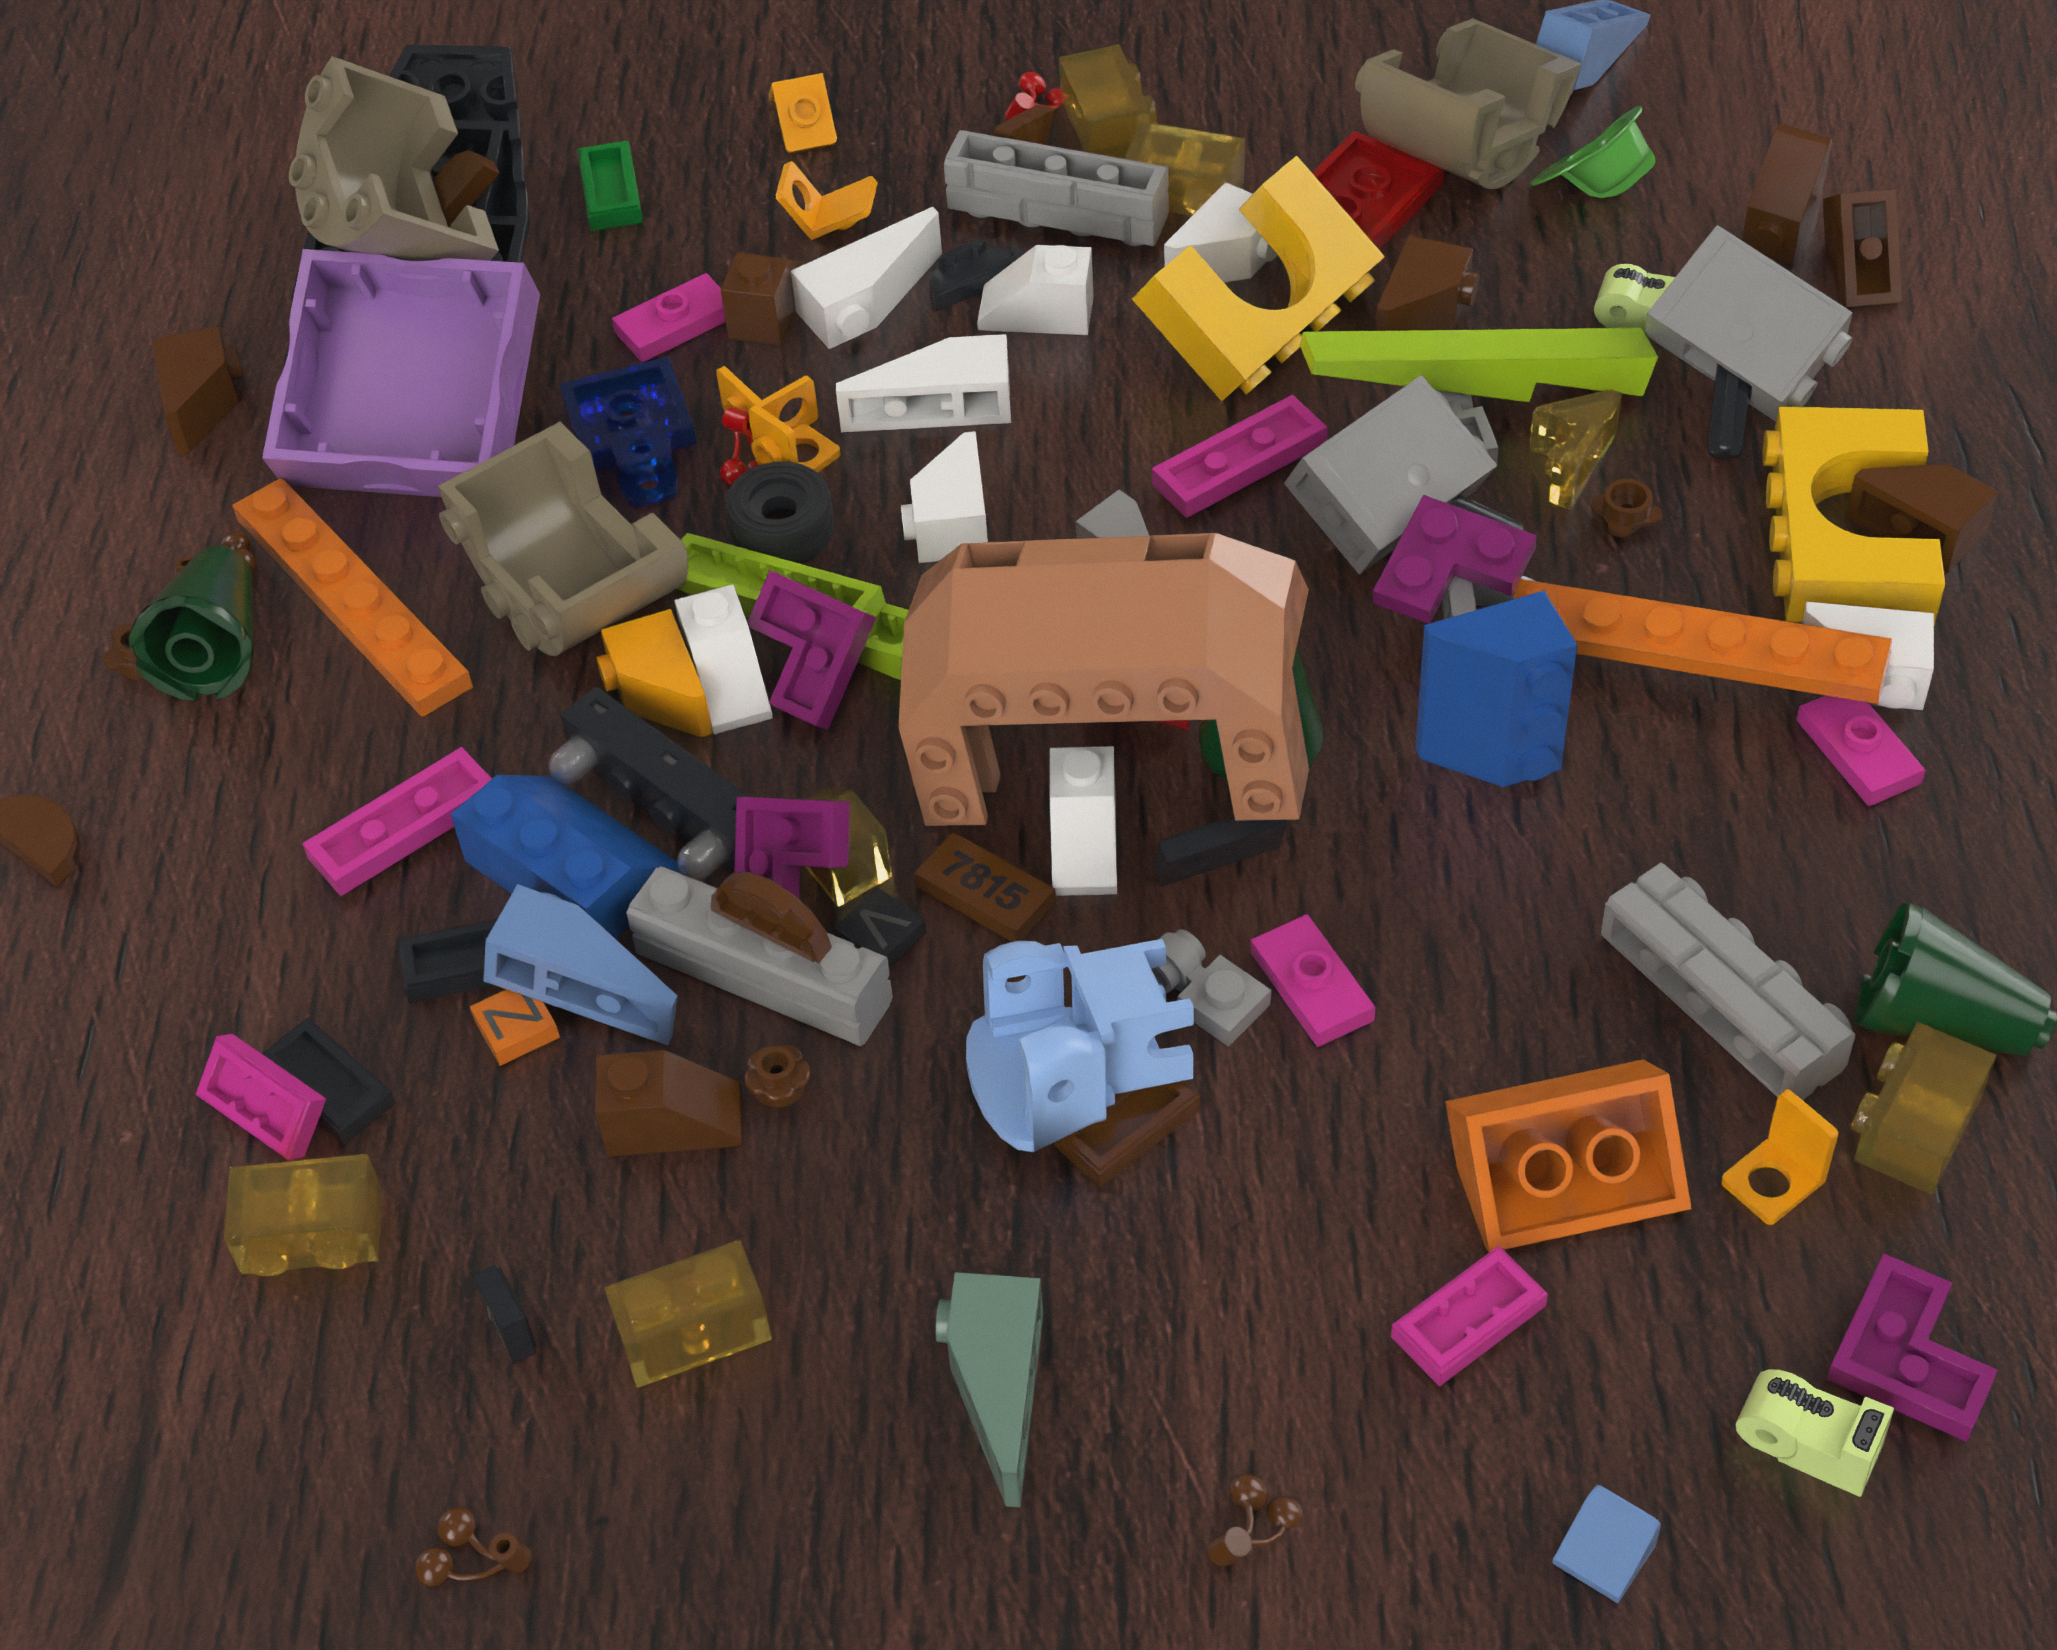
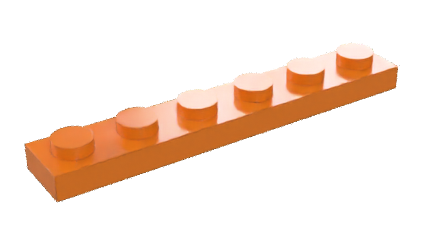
(353, 597)
(1721, 643)

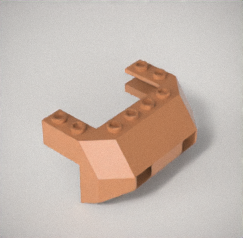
(1103, 638)

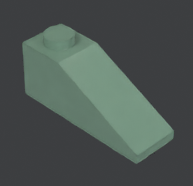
(993, 1356)

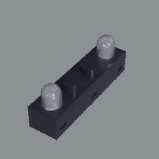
(655, 775)

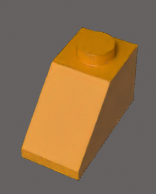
(655, 673)

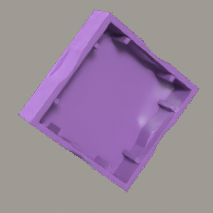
(399, 371)

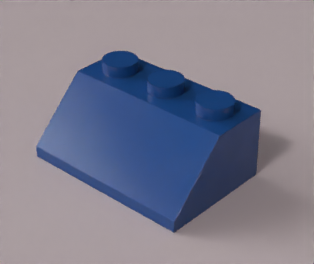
(1497, 691)
(557, 844)

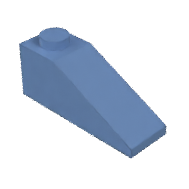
(1592, 35)
(572, 962)

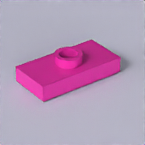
(671, 318)
(1861, 747)
(1312, 980)
(260, 1096)
(1469, 1315)

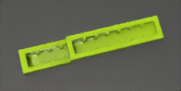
(1488, 361)
(721, 564)

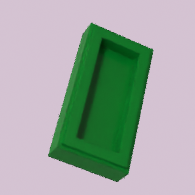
(609, 185)

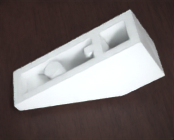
(865, 280)
(937, 386)

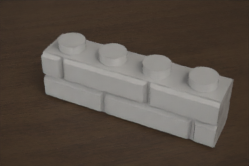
(1057, 188)
(678, 929)
(1728, 982)

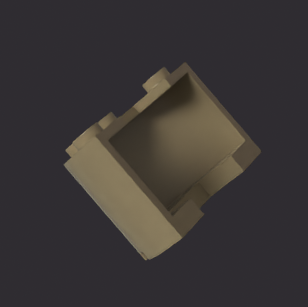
(1479, 109)
(368, 169)
(554, 546)

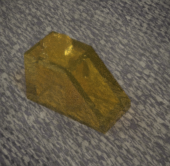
(867, 852)

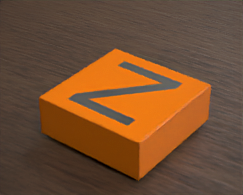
(513, 1024)

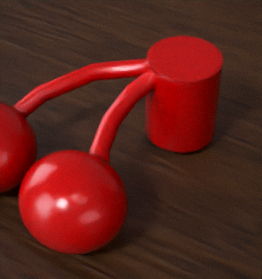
(1032, 87)
(737, 421)

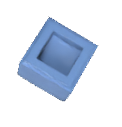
(1608, 1543)

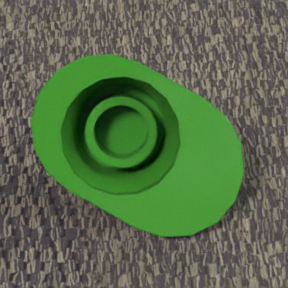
(1608, 162)

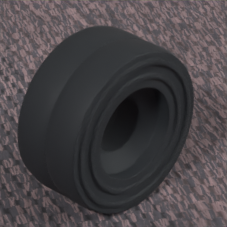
(776, 488)

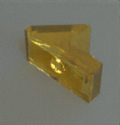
(1575, 439)

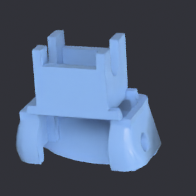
(1058, 1067)

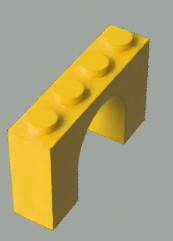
(1232, 339)
(1816, 457)

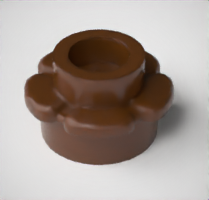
(779, 1088)

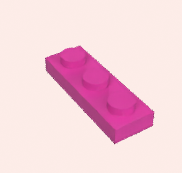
(1239, 456)
(395, 822)

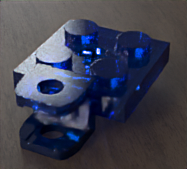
(637, 443)

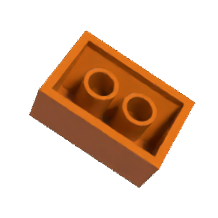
(1570, 1154)

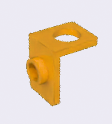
(803, 113)
(827, 212)
(737, 394)
(777, 441)
(1798, 1147)

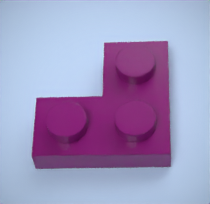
(1445, 544)
(825, 644)
(789, 833)
(1895, 1363)

